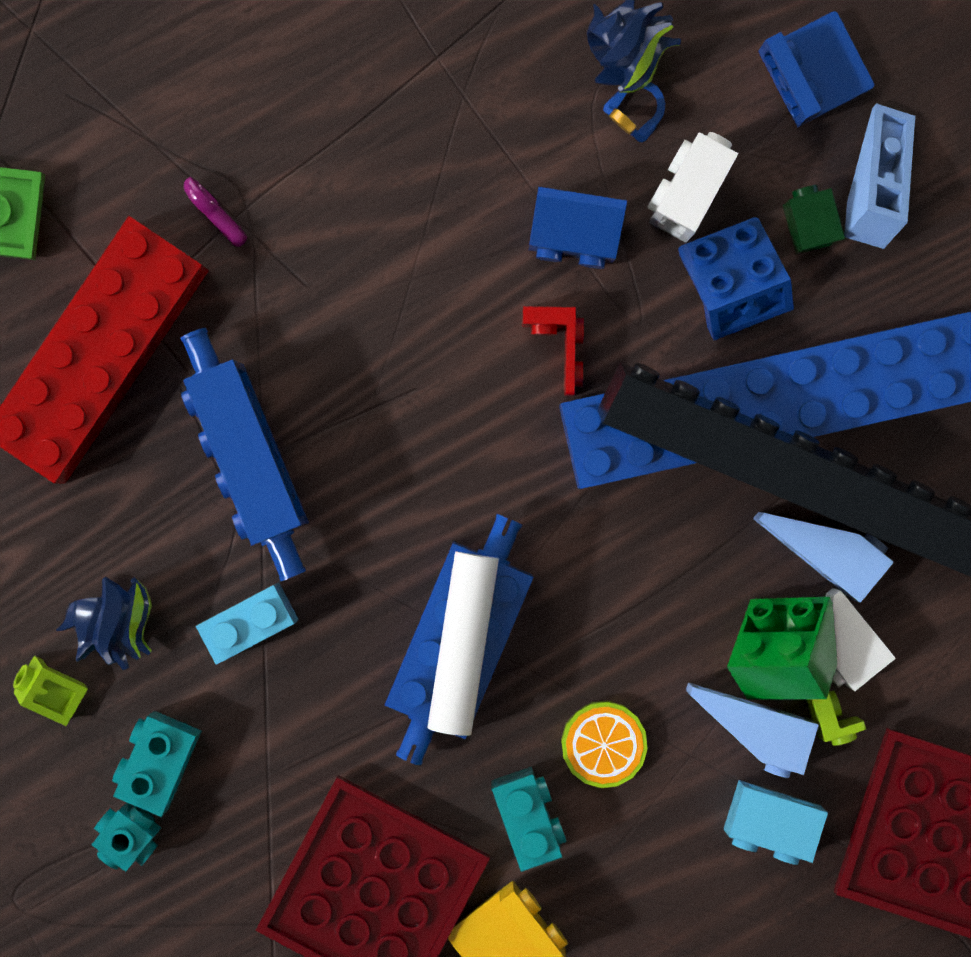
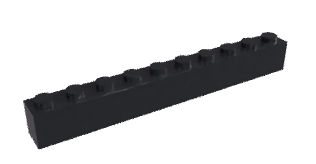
(788, 465)

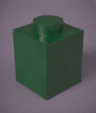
(813, 219)

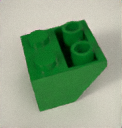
(786, 649)

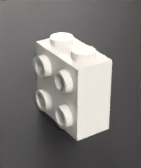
(697, 178)

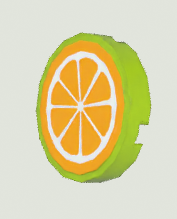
(604, 744)

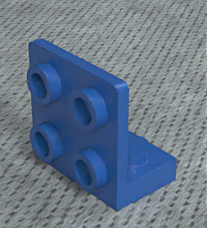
(816, 68)
(737, 277)

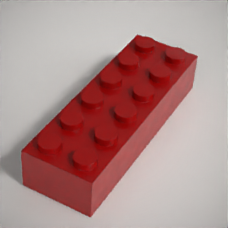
(96, 350)

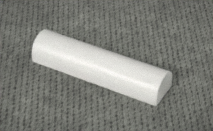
(463, 644)

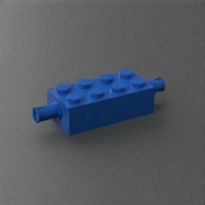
(245, 453)
(416, 676)

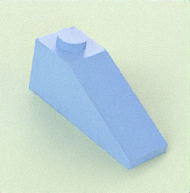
(882, 179)
(840, 556)
(770, 734)

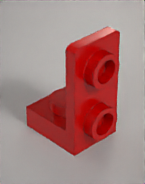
(545, 322)

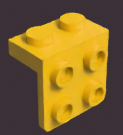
(507, 928)

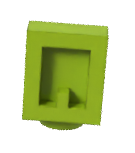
(48, 691)
(829, 729)

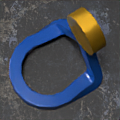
(626, 124)

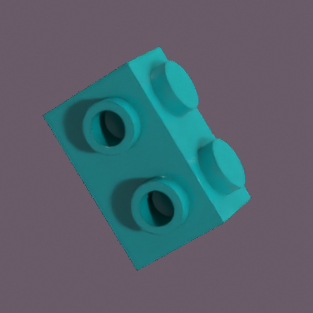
(156, 762)
(526, 818)

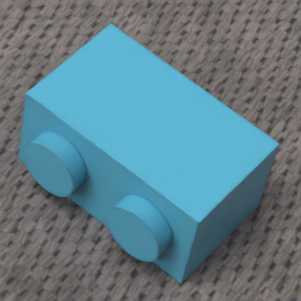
(247, 623)
(775, 823)

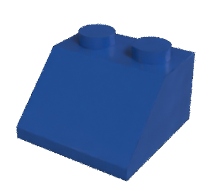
(576, 227)

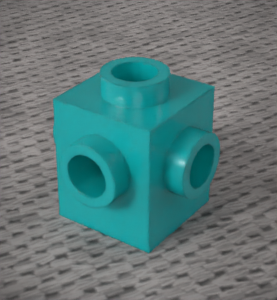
(137, 826)

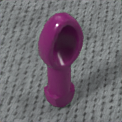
(212, 210)

